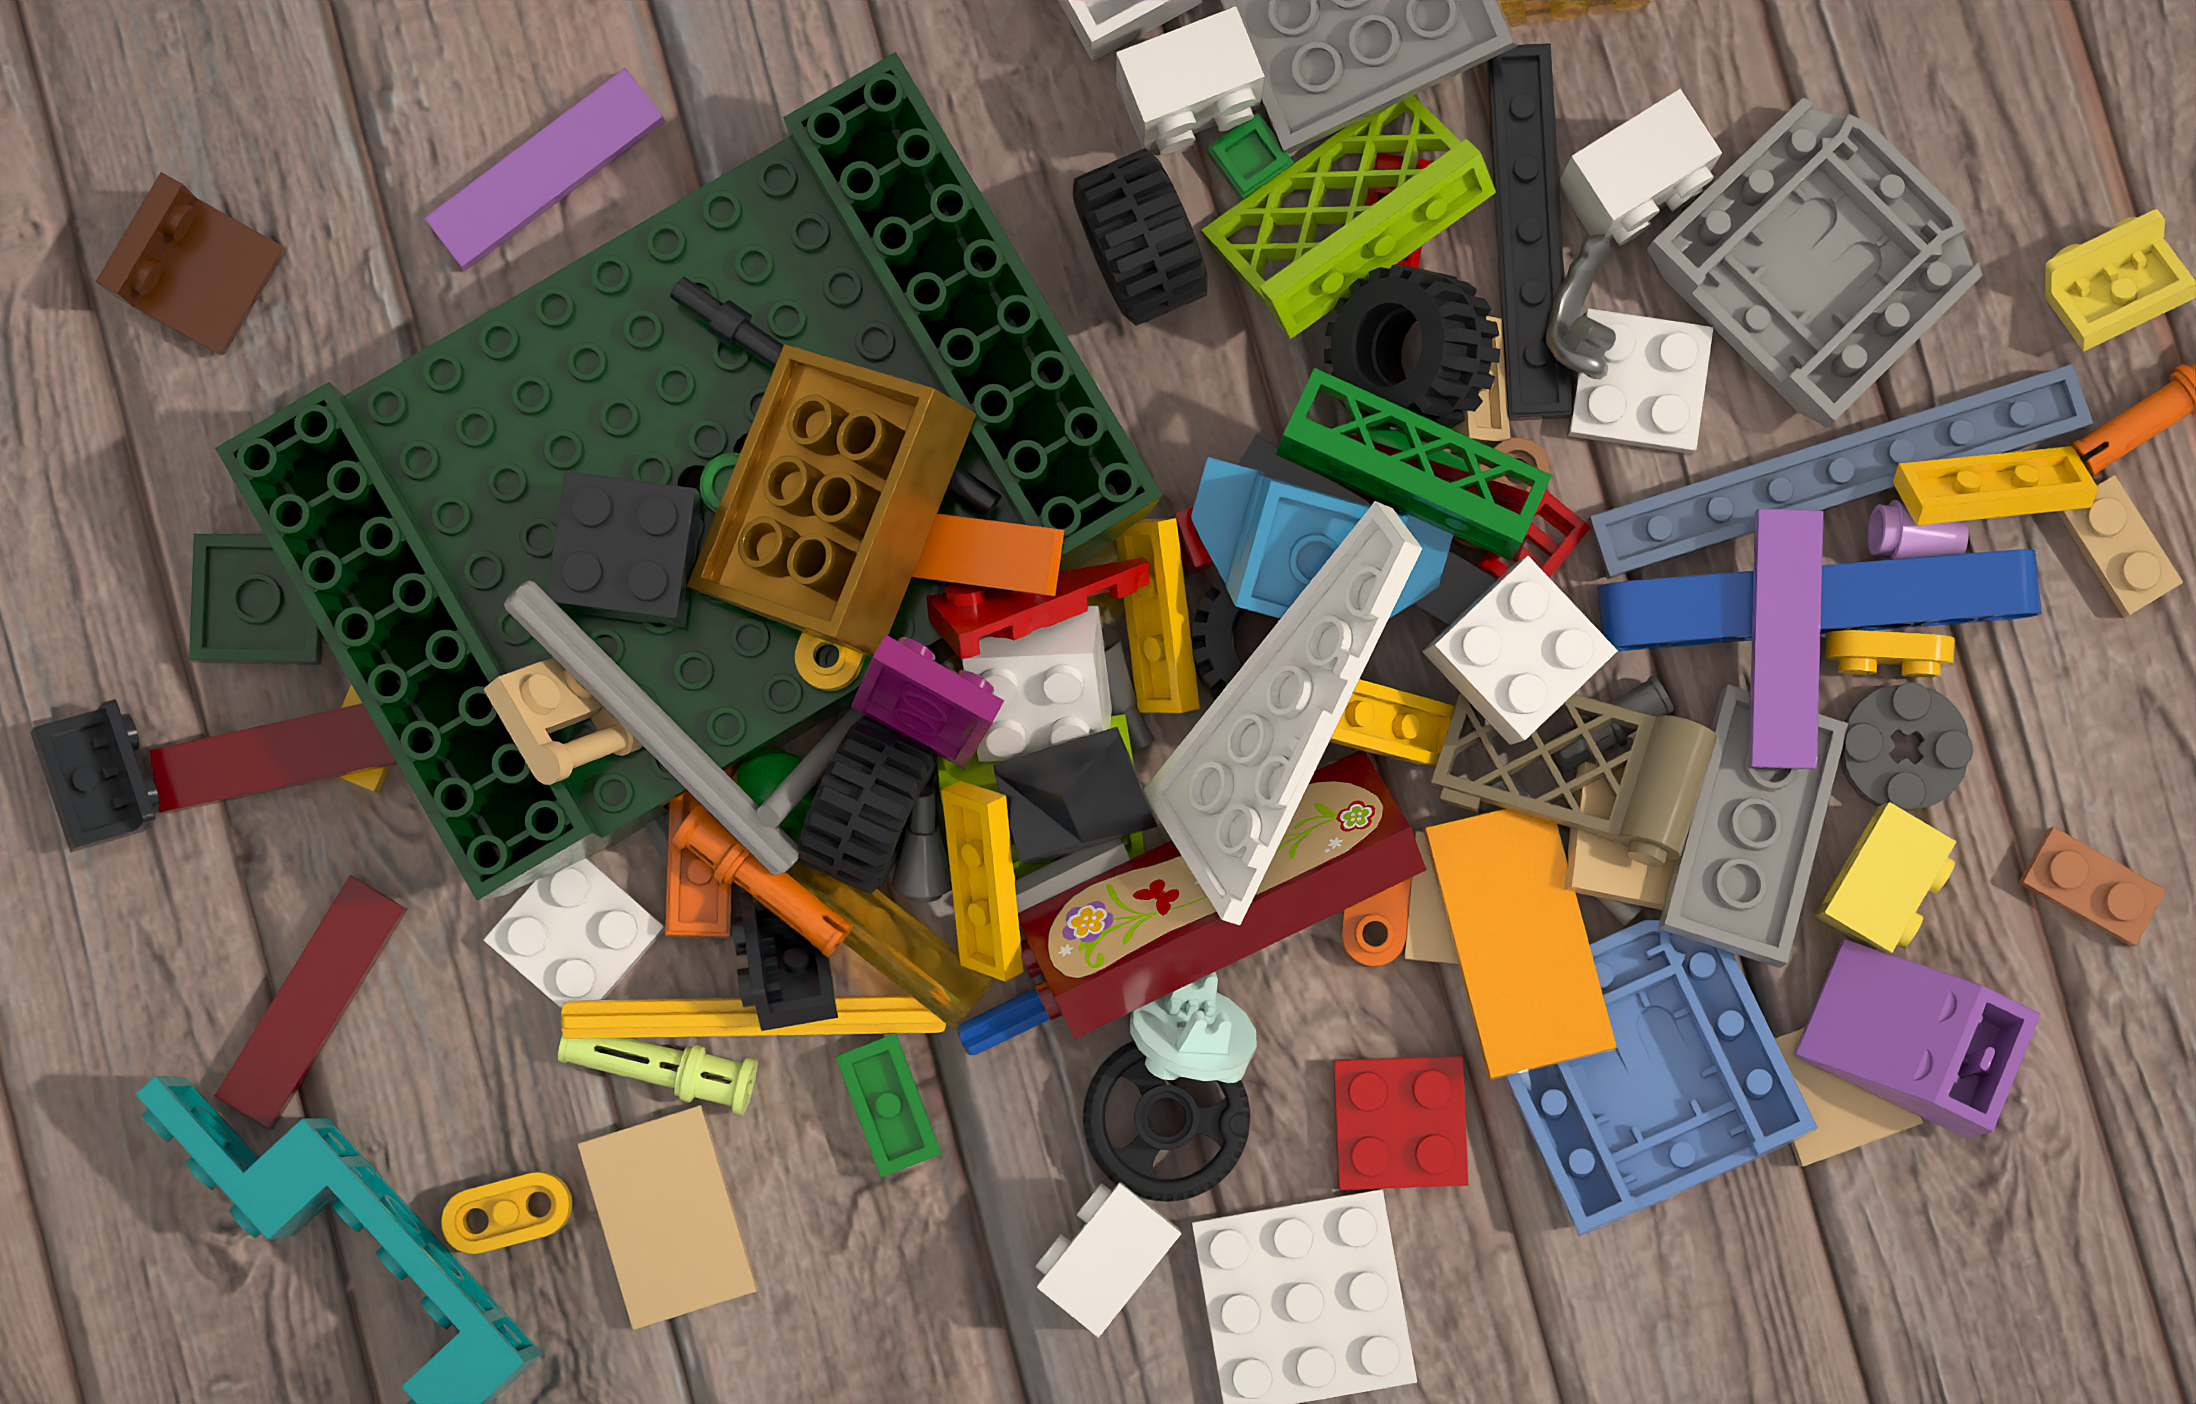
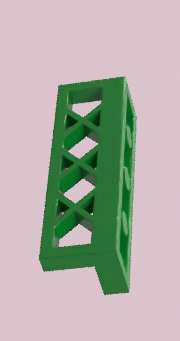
(1405, 486)

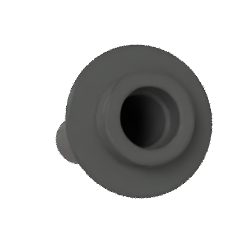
(1123, 696)
(923, 861)

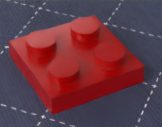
(1400, 1123)

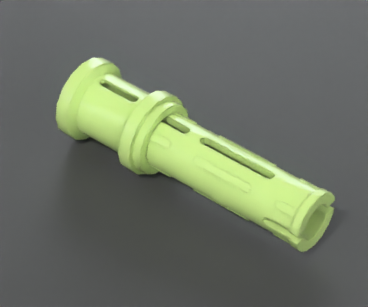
(687, 1082)

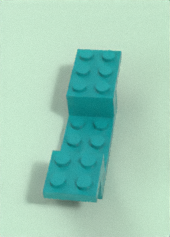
(304, 1175)

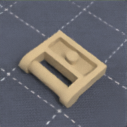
(546, 700)

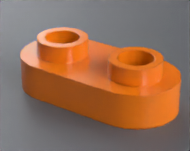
(1391, 911)

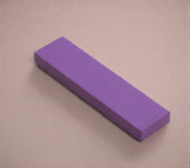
(545, 169)
(1785, 639)

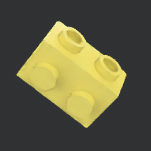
(2117, 280)

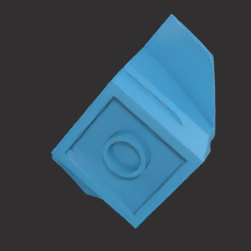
(1278, 536)

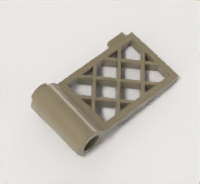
(1651, 803)

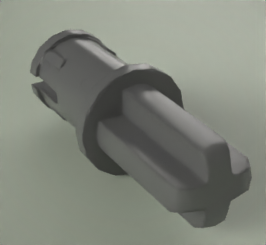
(1646, 698)

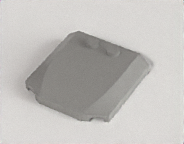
(1819, 258)

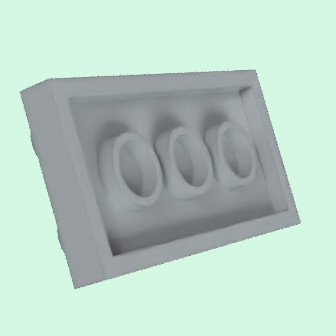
(1750, 842)

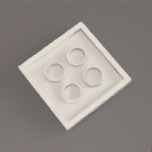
(1304, 1301)

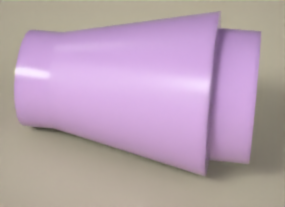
(1896, 536)

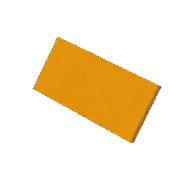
(1519, 941)

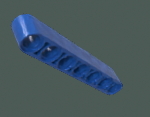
(1852, 598)

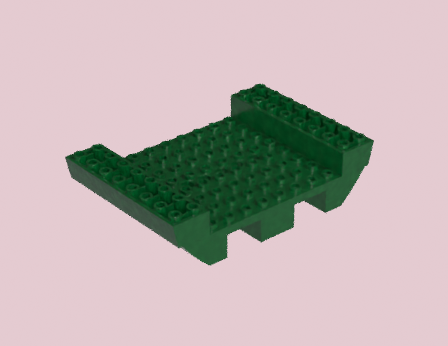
(445, 475)

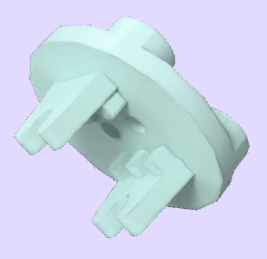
(1195, 1034)

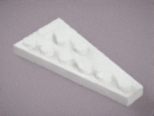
(1259, 743)

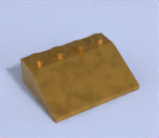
(832, 499)

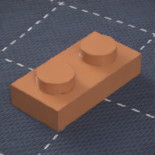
(2092, 886)

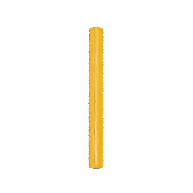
(728, 1018)

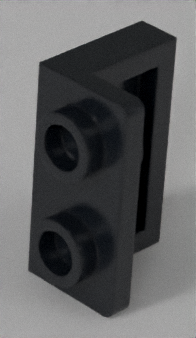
(96, 776)
(785, 972)

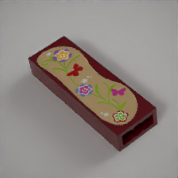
(1155, 930)

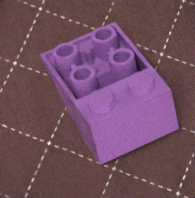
(1918, 1038)

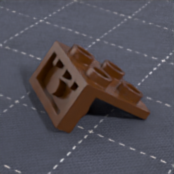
(190, 265)

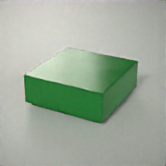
(1249, 156)

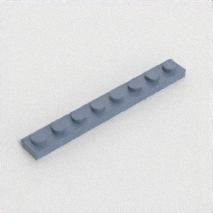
(1837, 470)

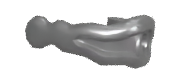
(1570, 336)

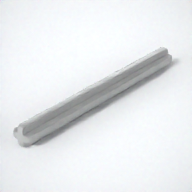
(650, 725)

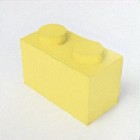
(1887, 879)

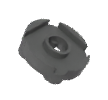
(1942, 747)

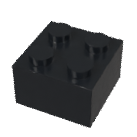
(625, 549)

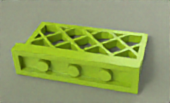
(1372, 235)

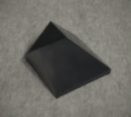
(1073, 797)

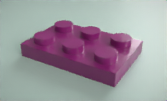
(927, 700)

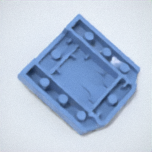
(1680, 1095)

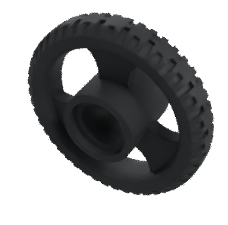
(1133, 1165)

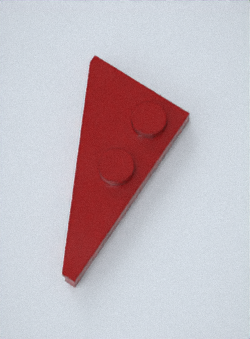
(976, 611)

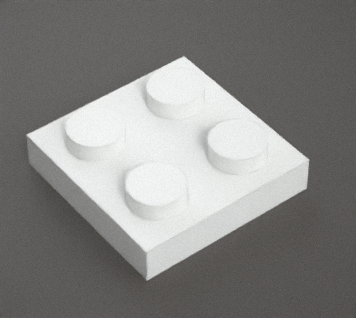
(1650, 386)
(575, 933)

